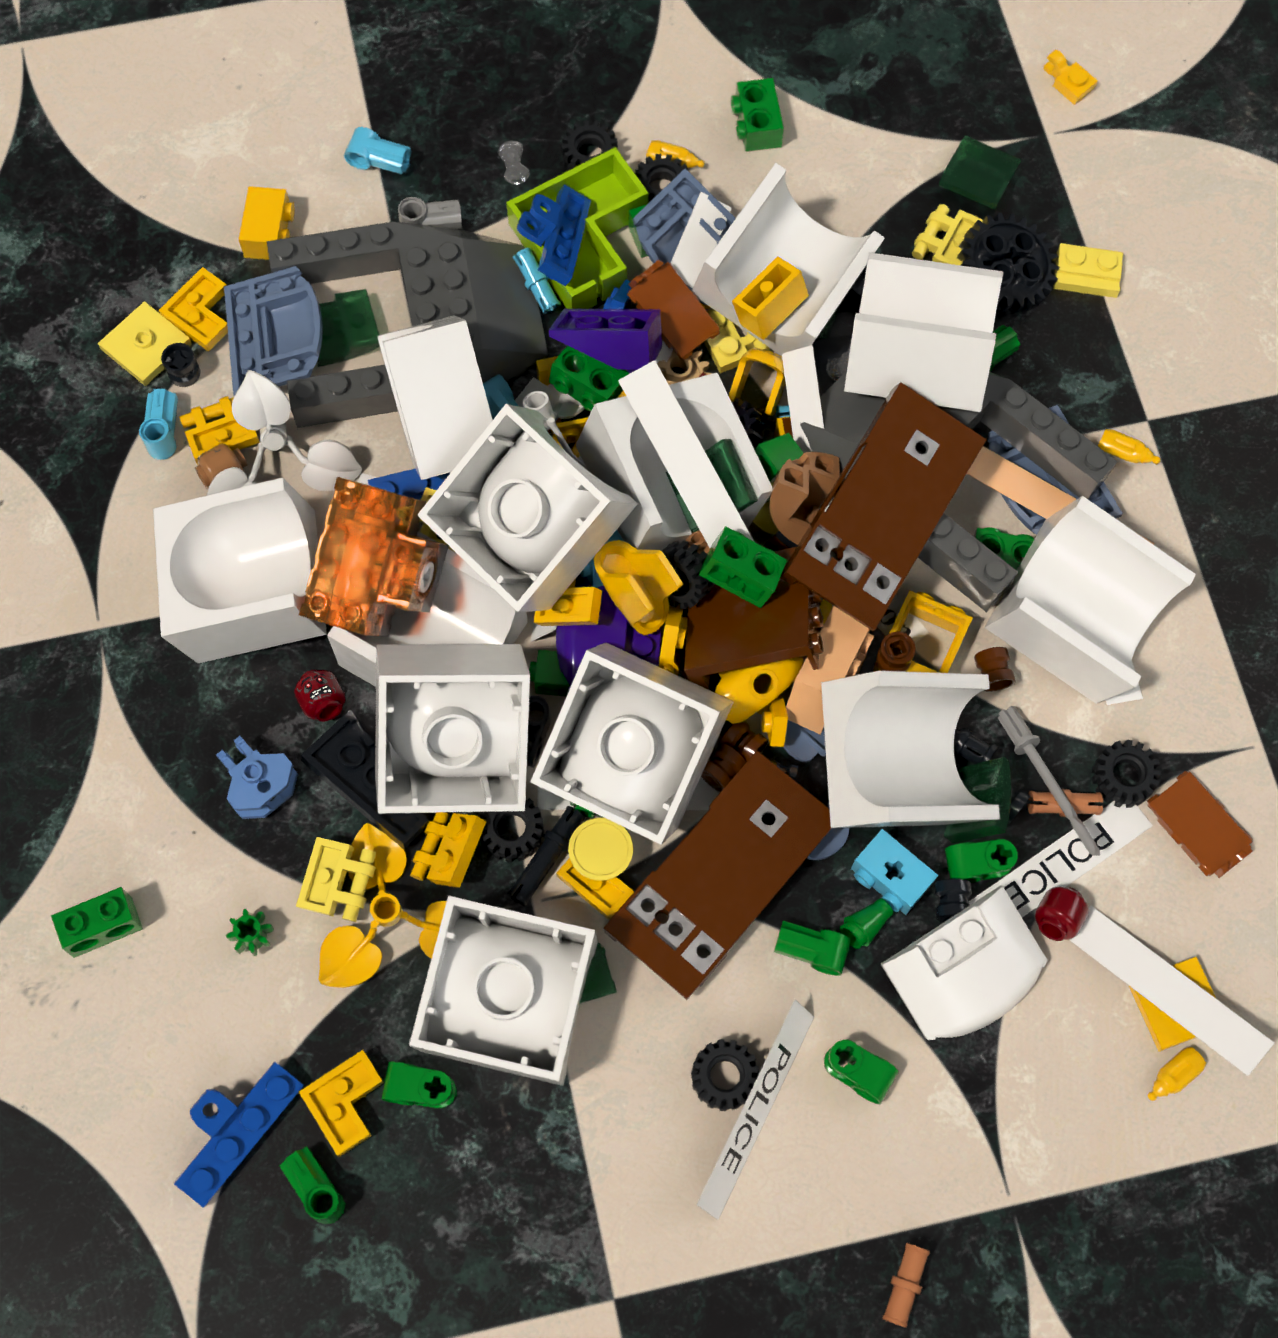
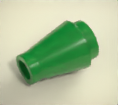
(866, 923)

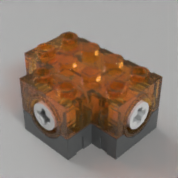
(371, 561)

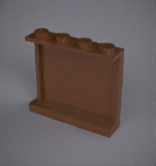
(735, 634)

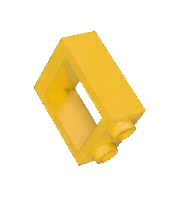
(948, 618)

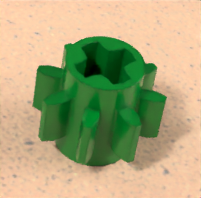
(249, 922)

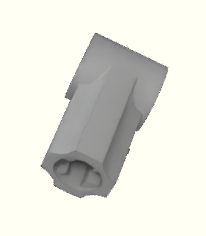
(437, 214)

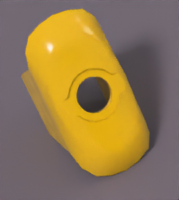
(766, 357)
(637, 583)
(753, 696)

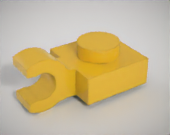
(1071, 80)
(775, 721)

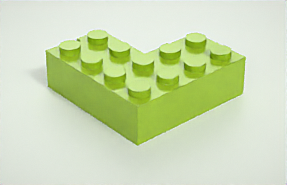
(612, 192)

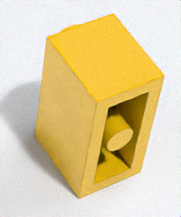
(264, 220)
(770, 298)

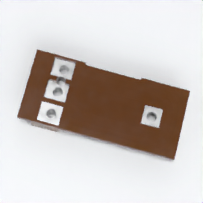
(884, 506)
(721, 875)

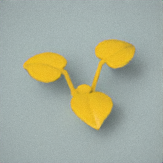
(345, 953)

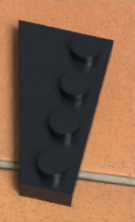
(347, 764)

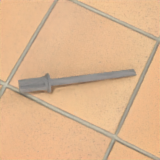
(1025, 743)

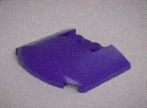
(612, 629)

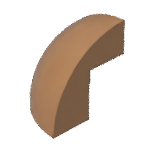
(800, 491)

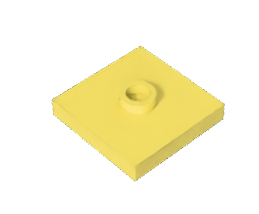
(140, 342)

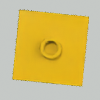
(1163, 1028)

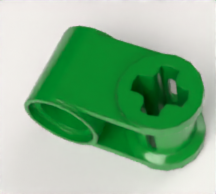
(974, 860)
(864, 1072)
(411, 1086)

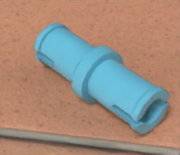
(536, 281)

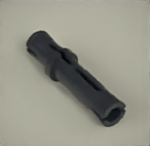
(555, 843)

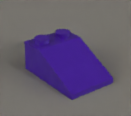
(613, 336)

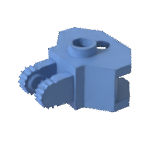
(258, 781)

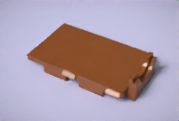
(683, 318)
(1201, 826)

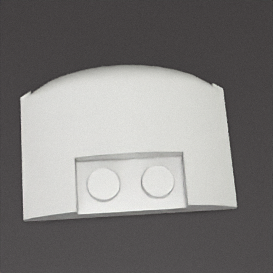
(968, 968)

